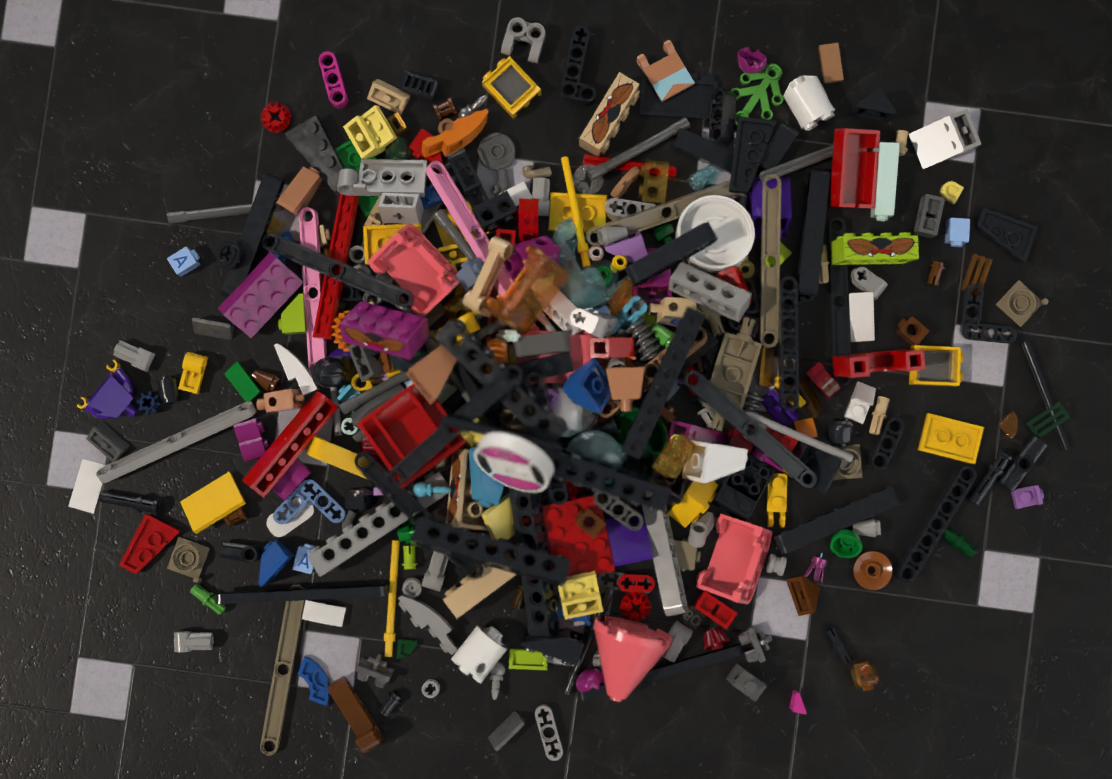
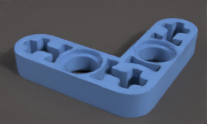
(305, 498)

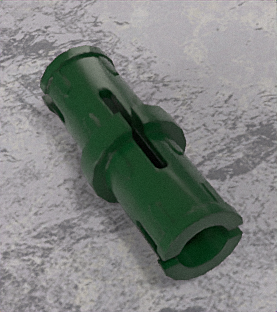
(959, 542)

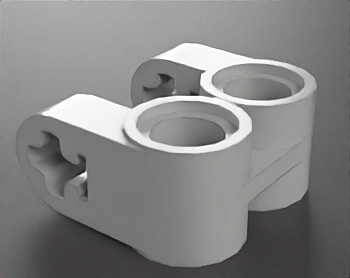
(524, 35)
(595, 323)

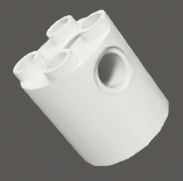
(808, 101)
(568, 411)
(480, 652)

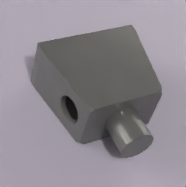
(746, 682)

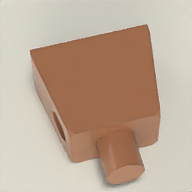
(625, 385)
(281, 401)

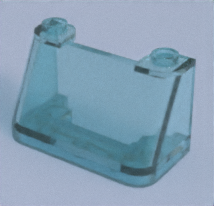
(583, 287)

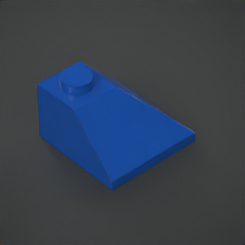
(589, 386)
(273, 561)

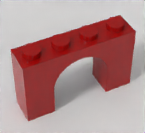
(863, 363)

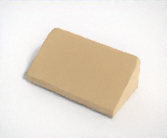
(388, 96)

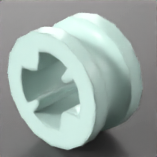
(343, 425)

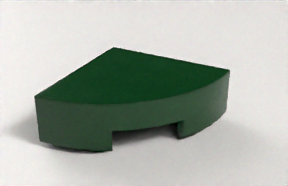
(405, 647)

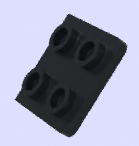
(821, 463)

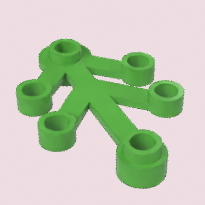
(759, 91)

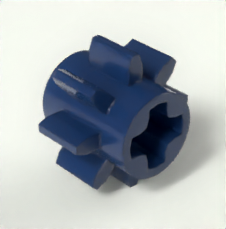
(144, 402)

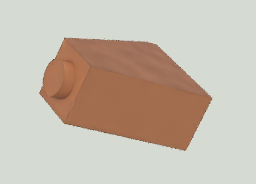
(300, 191)
(432, 372)

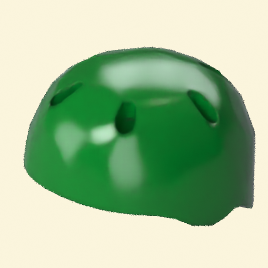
(848, 540)

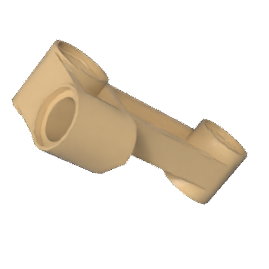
(499, 251)

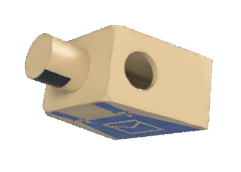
(670, 310)

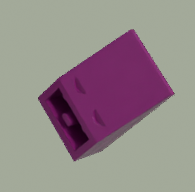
(655, 289)
(695, 433)

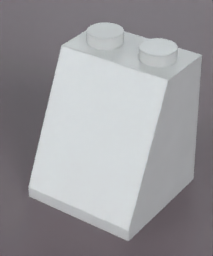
(713, 461)

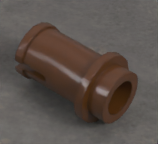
(936, 271)

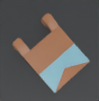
(668, 74)

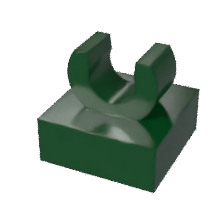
(662, 233)

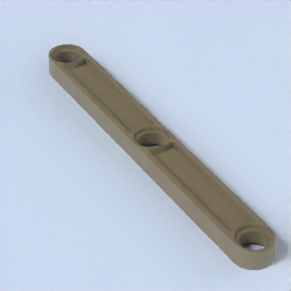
(653, 216)
(770, 247)
(281, 683)

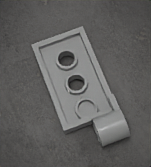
(371, 174)

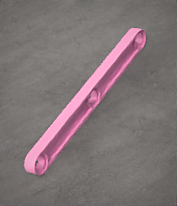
(465, 220)
(310, 238)

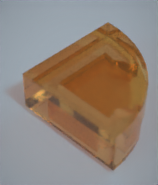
(1009, 425)

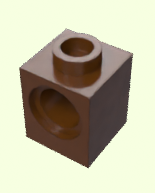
(920, 330)
(595, 528)

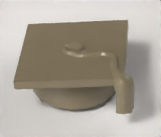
(1020, 303)
(850, 469)
(188, 558)

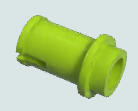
(409, 559)

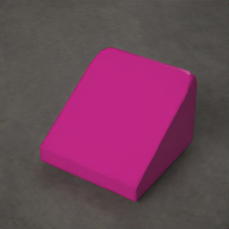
(796, 703)

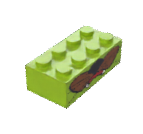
(874, 249)

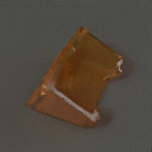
(529, 292)

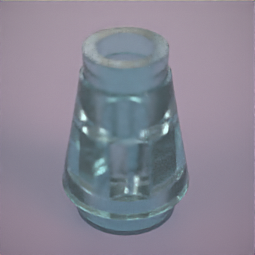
(700, 178)

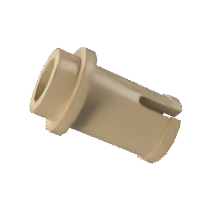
(901, 137)

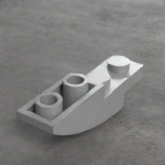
(425, 615)

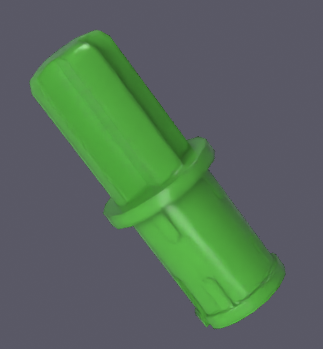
(207, 598)

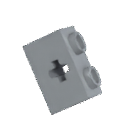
(400, 208)

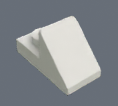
(860, 402)

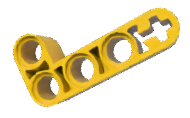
(336, 455)

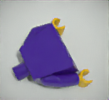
(111, 396)

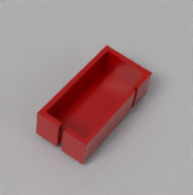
(854, 168)

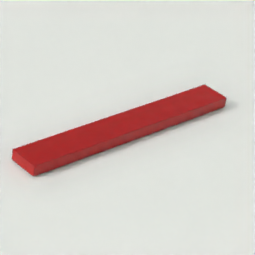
(339, 251)

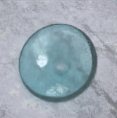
(599, 447)

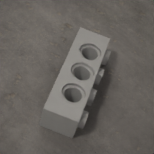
(709, 291)

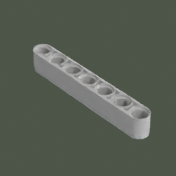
(665, 560)

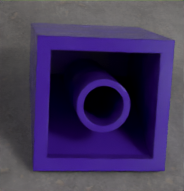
(755, 204)
(627, 544)

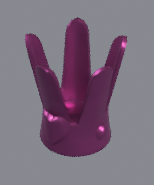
(820, 564)

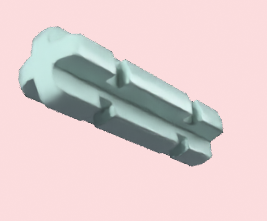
(508, 335)

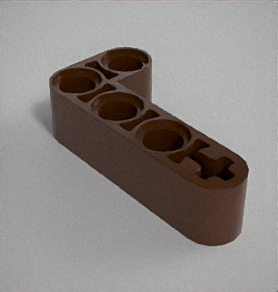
(356, 714)

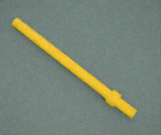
(582, 246)
(389, 636)

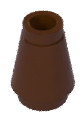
(267, 380)

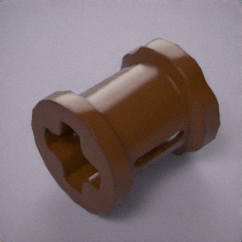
(448, 103)
(236, 516)

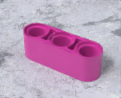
(333, 71)

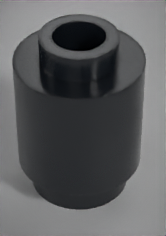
(168, 389)

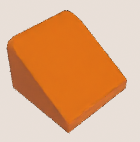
(806, 427)

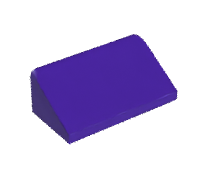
(771, 403)

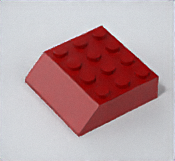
(402, 426)
(573, 542)

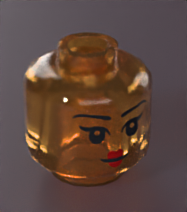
(864, 676)

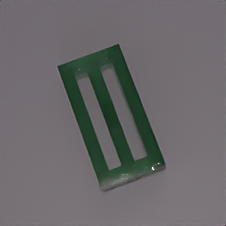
(1062, 411)

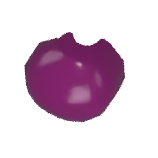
(750, 61)
(589, 679)

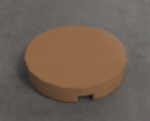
(625, 182)

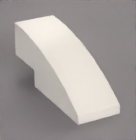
(296, 370)

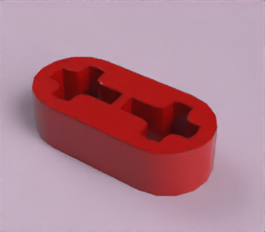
(636, 578)

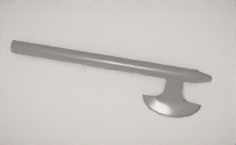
(764, 422)

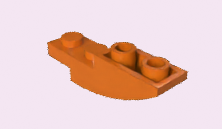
(453, 140)

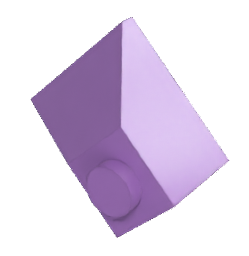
(631, 247)

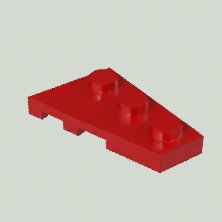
(147, 542)

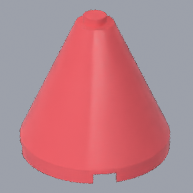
(627, 653)

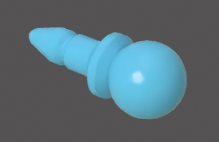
(422, 489)

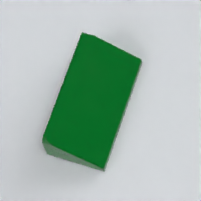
(243, 382)

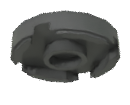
(496, 151)

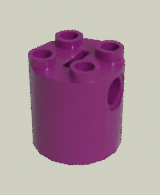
(515, 264)

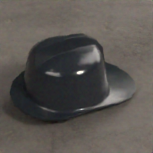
(334, 371)

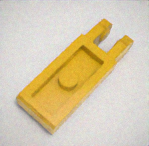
(776, 498)

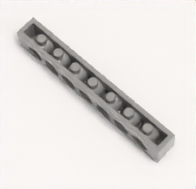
(323, 566)

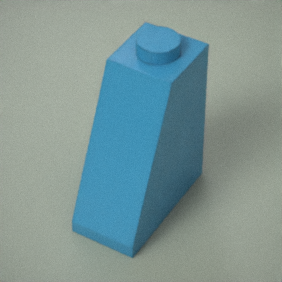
(483, 487)

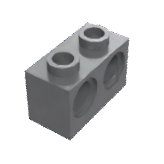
(929, 216)

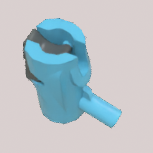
(630, 313)

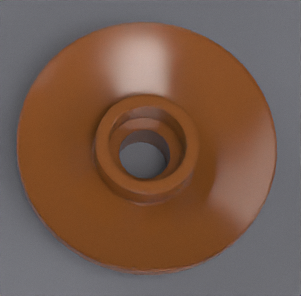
(881, 574)

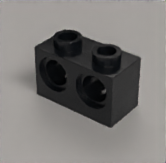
(492, 208)

